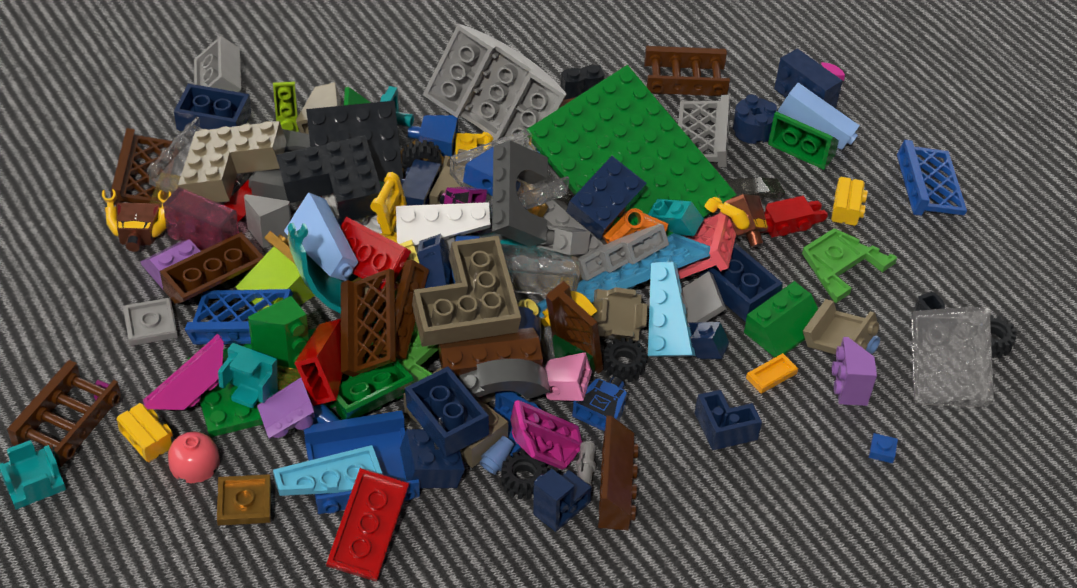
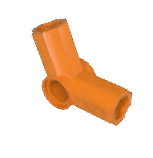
(624, 228)

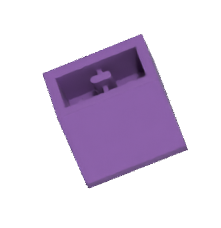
(854, 373)

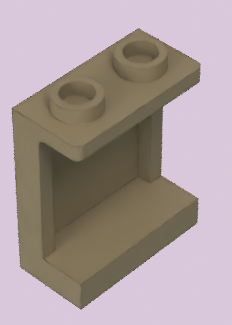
(830, 326)

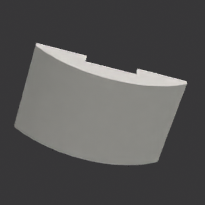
(492, 85)

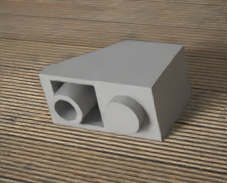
(566, 240)

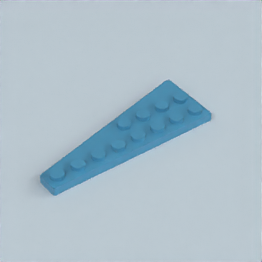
(680, 251)

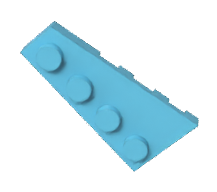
(667, 319)
(326, 474)

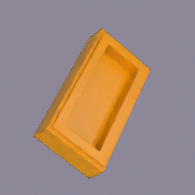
(771, 373)

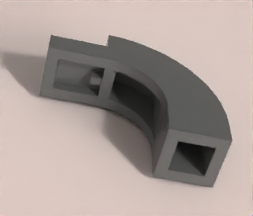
(507, 375)

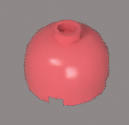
(193, 457)

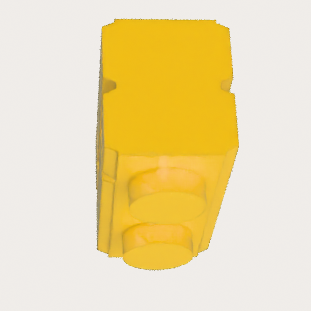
(848, 201)
(145, 432)

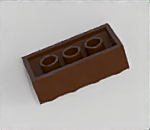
(209, 268)
(466, 354)
(617, 477)

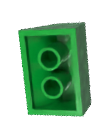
(802, 141)
(781, 320)
(280, 331)
(372, 390)

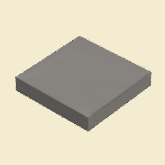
(702, 299)
(150, 321)

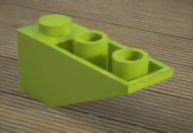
(286, 105)

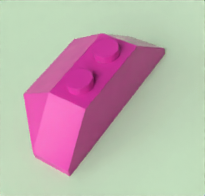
(190, 380)
(545, 435)

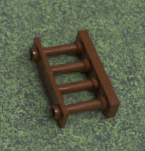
(686, 58)
(54, 394)

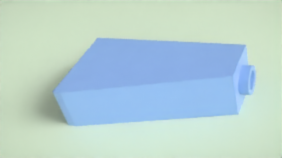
(815, 112)
(325, 239)

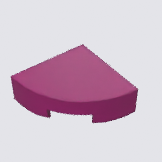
(834, 69)

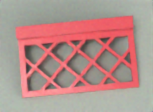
(720, 236)

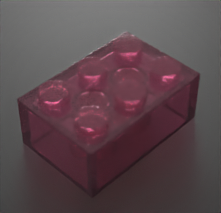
(198, 219)

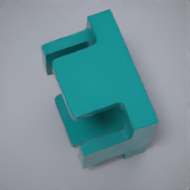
(252, 374)
(30, 474)

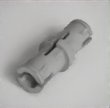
(586, 464)

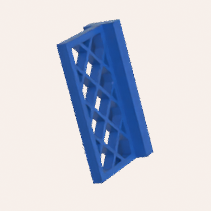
(916, 179)
(237, 329)

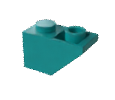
(680, 215)

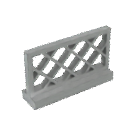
(719, 130)

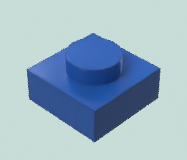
(883, 448)

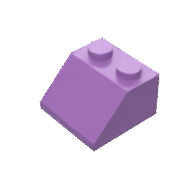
(168, 257)

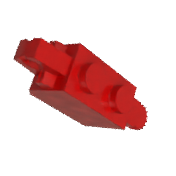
(792, 216)

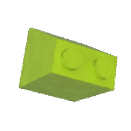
(276, 272)

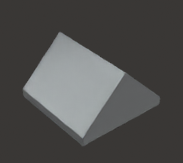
(266, 215)

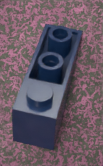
(435, 256)
(708, 339)

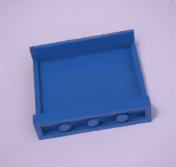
(381, 431)

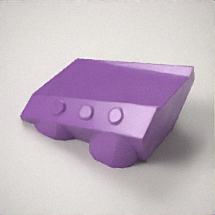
(287, 410)

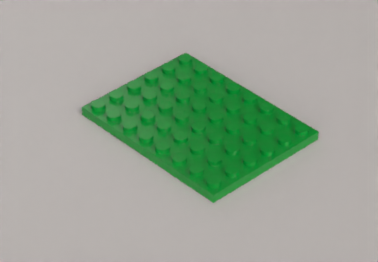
(630, 124)

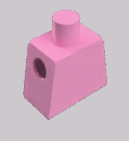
(568, 377)

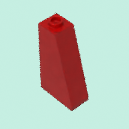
(321, 363)

